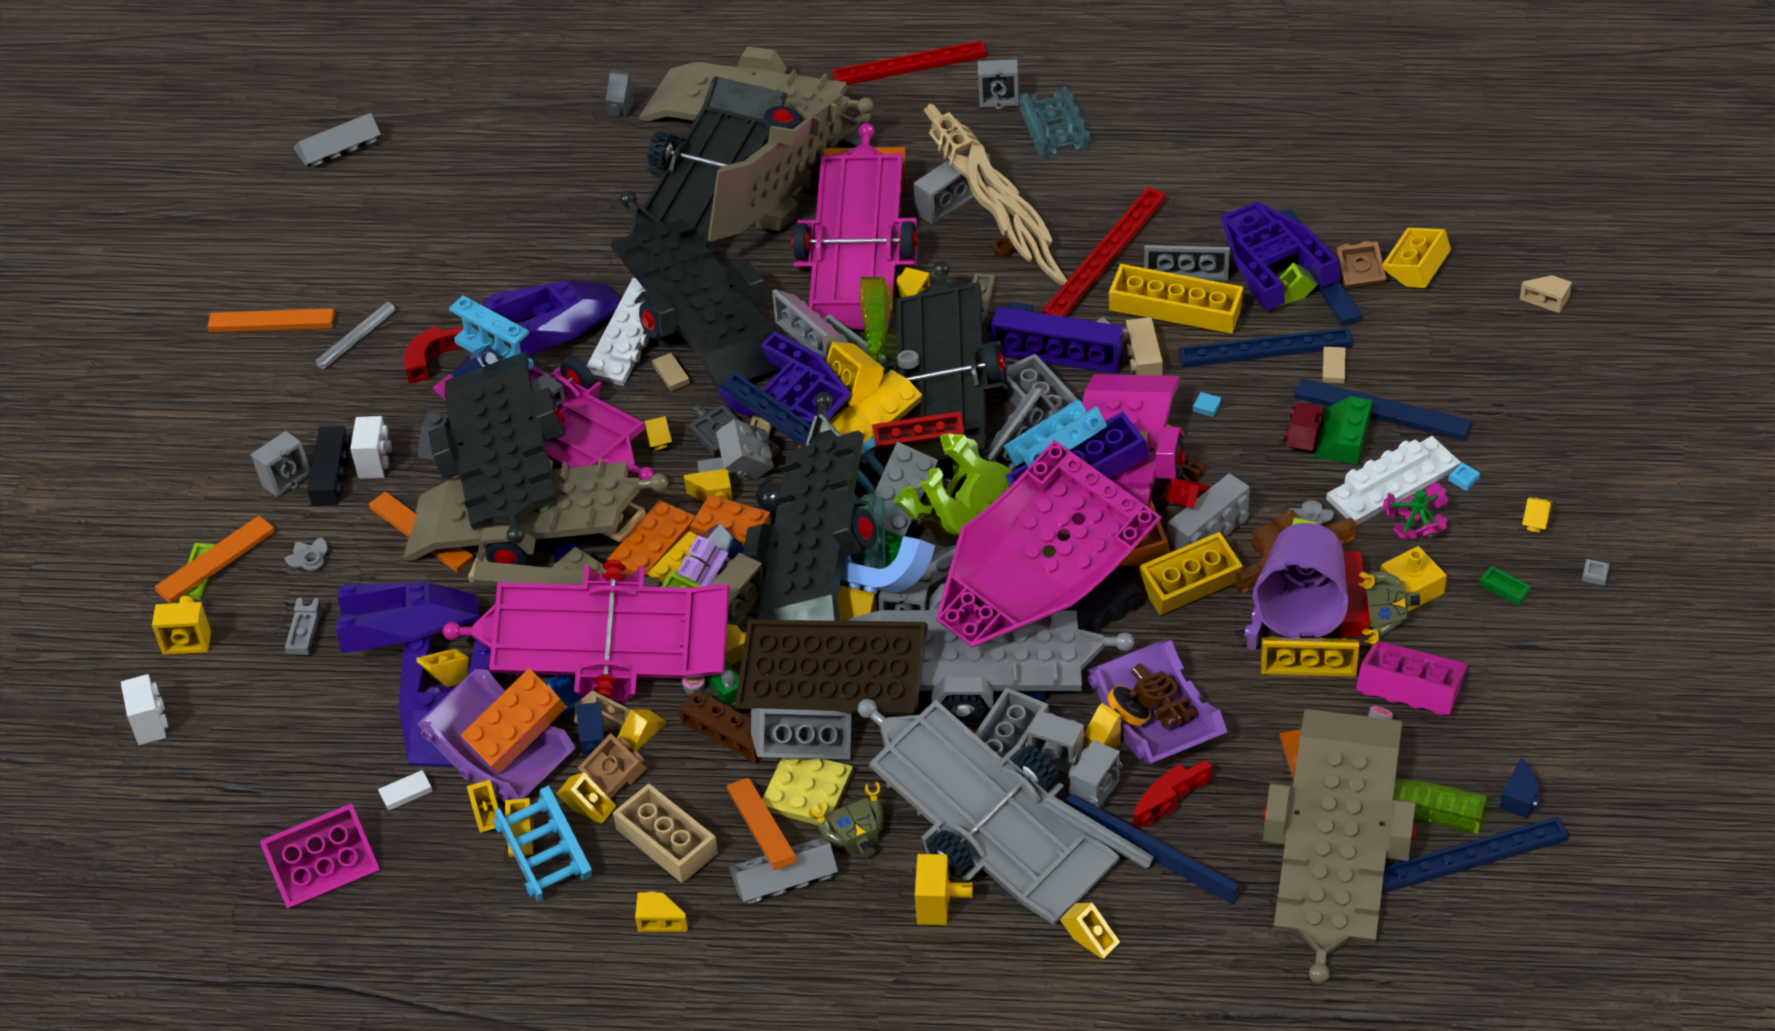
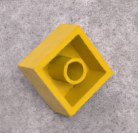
(1418, 573)
(181, 627)
(935, 889)

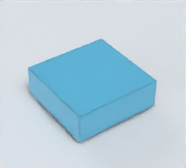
(1207, 404)
(1464, 476)

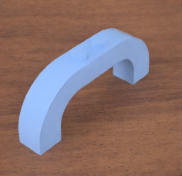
(898, 576)

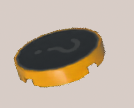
(1129, 707)

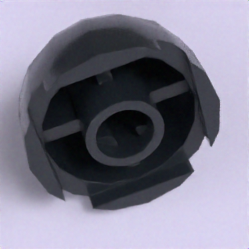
(765, 494)

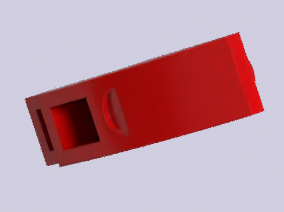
(1163, 793)

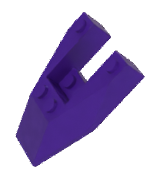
(1265, 236)
(559, 309)
(798, 382)
(399, 613)
(419, 698)

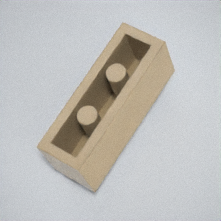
(1142, 347)

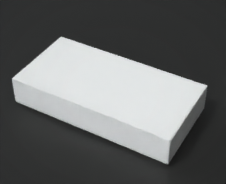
(405, 790)

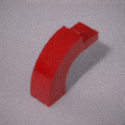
(425, 348)
(1185, 492)

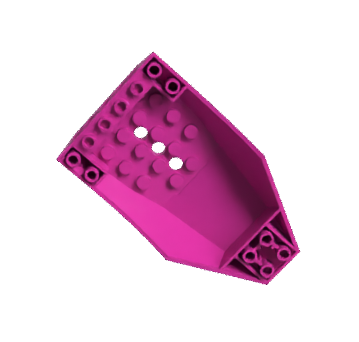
(998, 562)

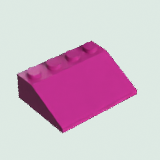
(1411, 677)
(319, 855)

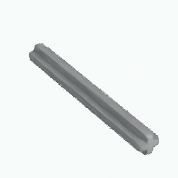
(355, 335)
(1098, 831)

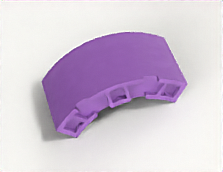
(460, 709)
(1151, 739)

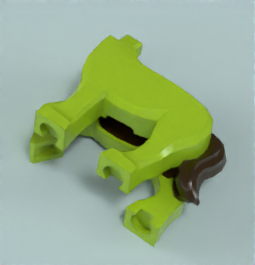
(967, 492)

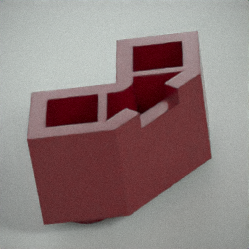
(1304, 426)

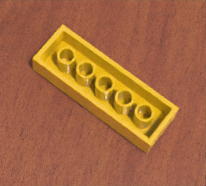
(1176, 298)

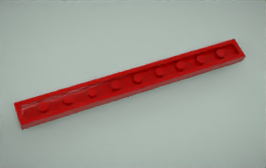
(1105, 253)

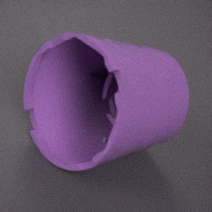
(1303, 583)

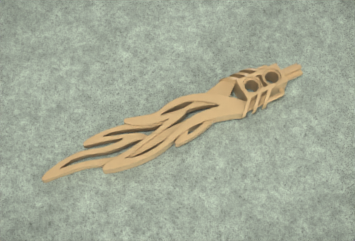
(1001, 196)

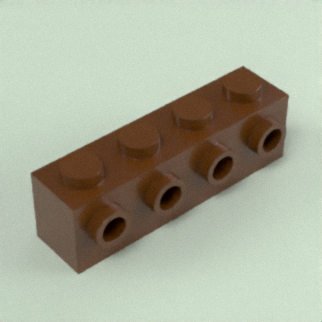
(719, 724)

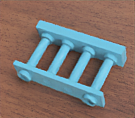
(487, 322)
(1067, 426)
(556, 824)

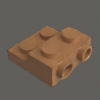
(1360, 264)
(613, 765)

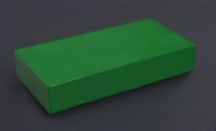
(1504, 585)

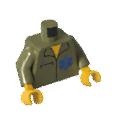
(1386, 602)
(853, 826)

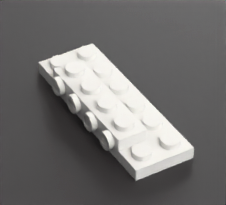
(621, 342)
(1396, 472)

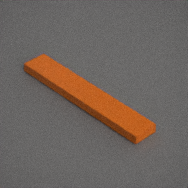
(271, 320)
(404, 519)
(214, 559)
(761, 824)

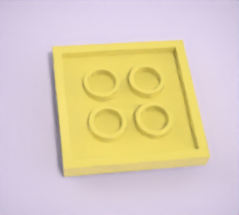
(804, 784)

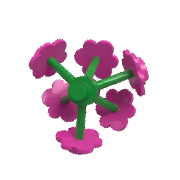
(1416, 508)

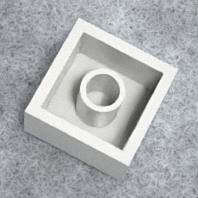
(370, 447)
(144, 709)

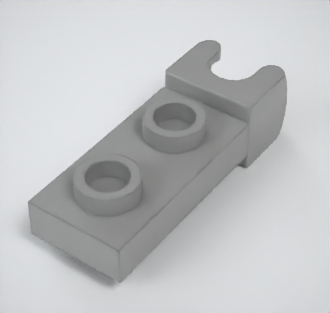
(303, 627)

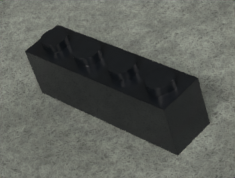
(328, 465)
(1106, 603)

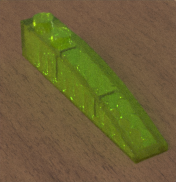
(875, 311)
(1442, 804)

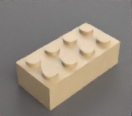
(665, 833)

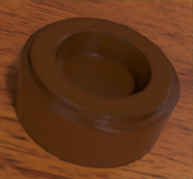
(1003, 248)

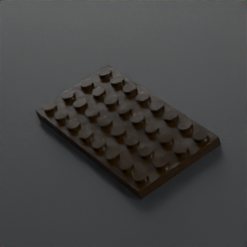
(832, 665)

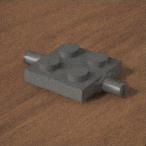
(708, 424)

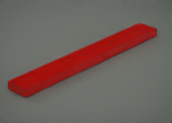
(910, 63)

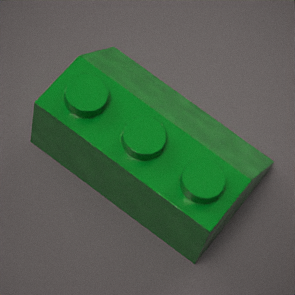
(1344, 430)

